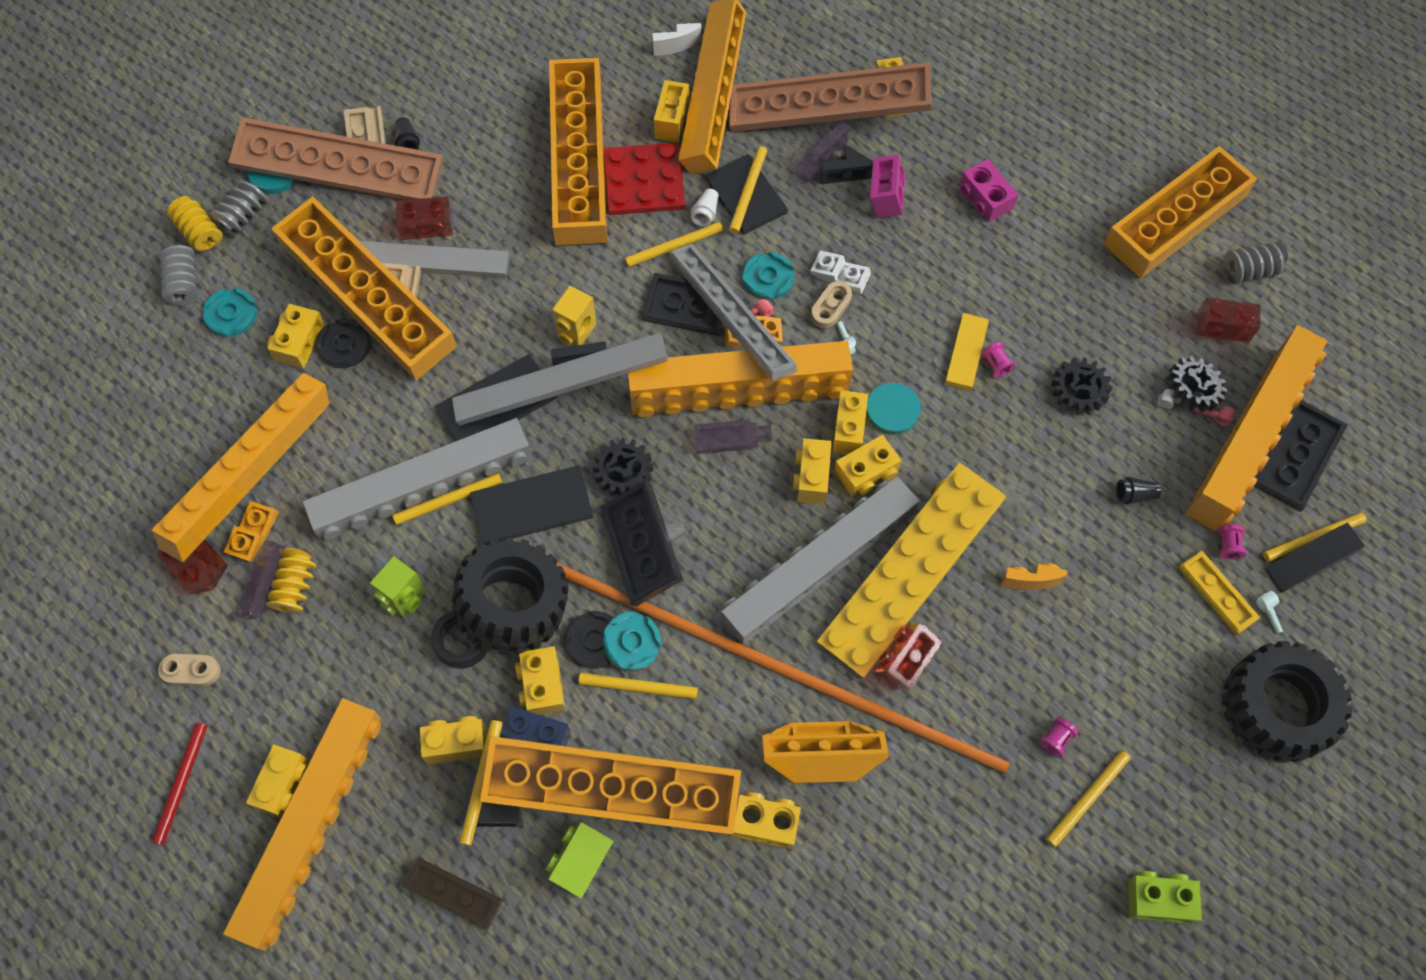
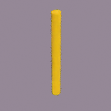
(748, 190)
(673, 244)
(446, 499)
(1295, 544)
(638, 685)
(1088, 799)
(475, 805)

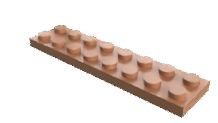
(831, 97)
(335, 160)

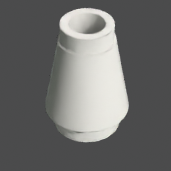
(704, 210)

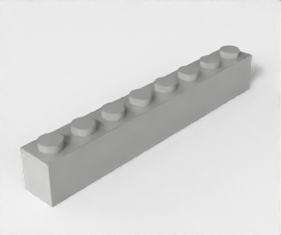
(417, 479)
(819, 560)

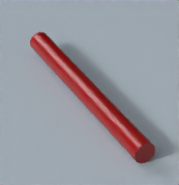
(179, 784)

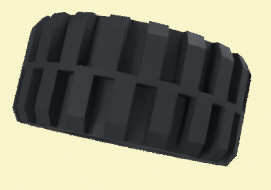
(513, 563)
(1313, 678)

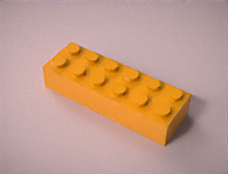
(1179, 212)

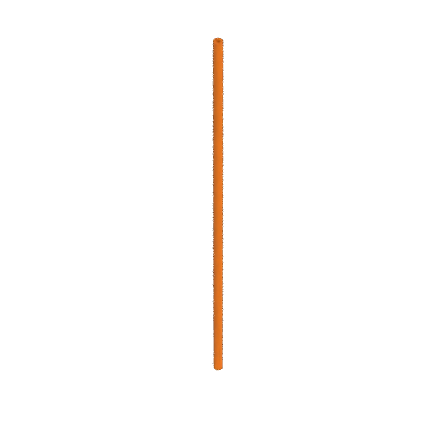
(790, 672)

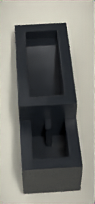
(1315, 557)

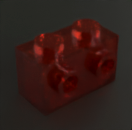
(424, 218)
(1228, 320)
(199, 571)
(908, 655)

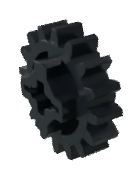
(1196, 384)
(1083, 396)
(622, 454)

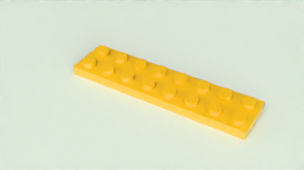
(911, 569)

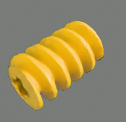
(194, 224)
(290, 581)

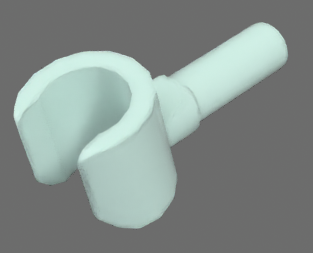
(845, 337)
(1266, 603)

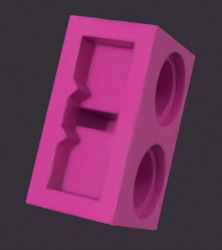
(887, 186)
(988, 190)

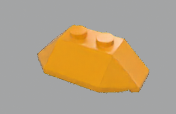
(824, 751)

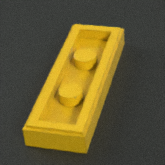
(967, 352)
(1219, 592)

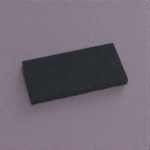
(518, 368)
(1300, 455)
(531, 505)
(641, 543)

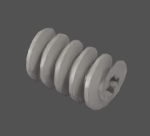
(237, 206)
(1256, 261)
(178, 275)

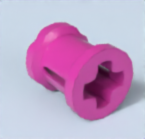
(998, 359)
(1232, 542)
(1058, 737)

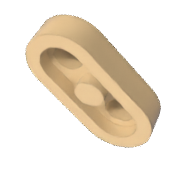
(830, 306)
(188, 670)

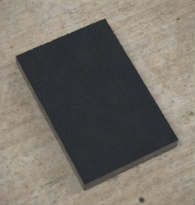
(729, 183)
(677, 304)

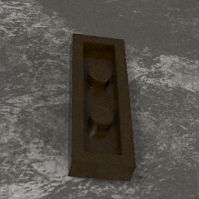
(453, 893)

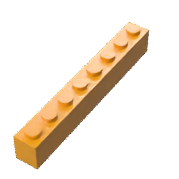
(712, 87)
(240, 468)
(303, 826)

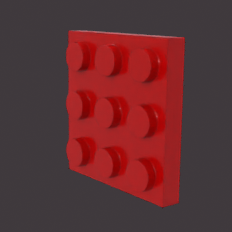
(644, 179)

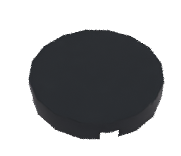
(343, 343)
(588, 653)

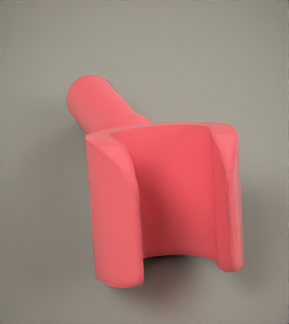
(763, 308)
(1223, 417)

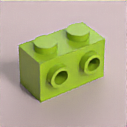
(398, 588)
(578, 858)
(1164, 899)

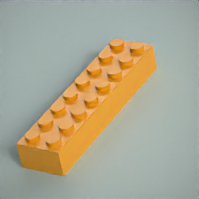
(577, 152)
(365, 288)
(736, 379)
(1257, 429)
(610, 785)

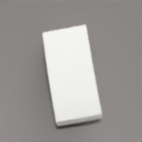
(667, 43)
(833, 268)

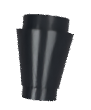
(405, 134)
(1135, 490)

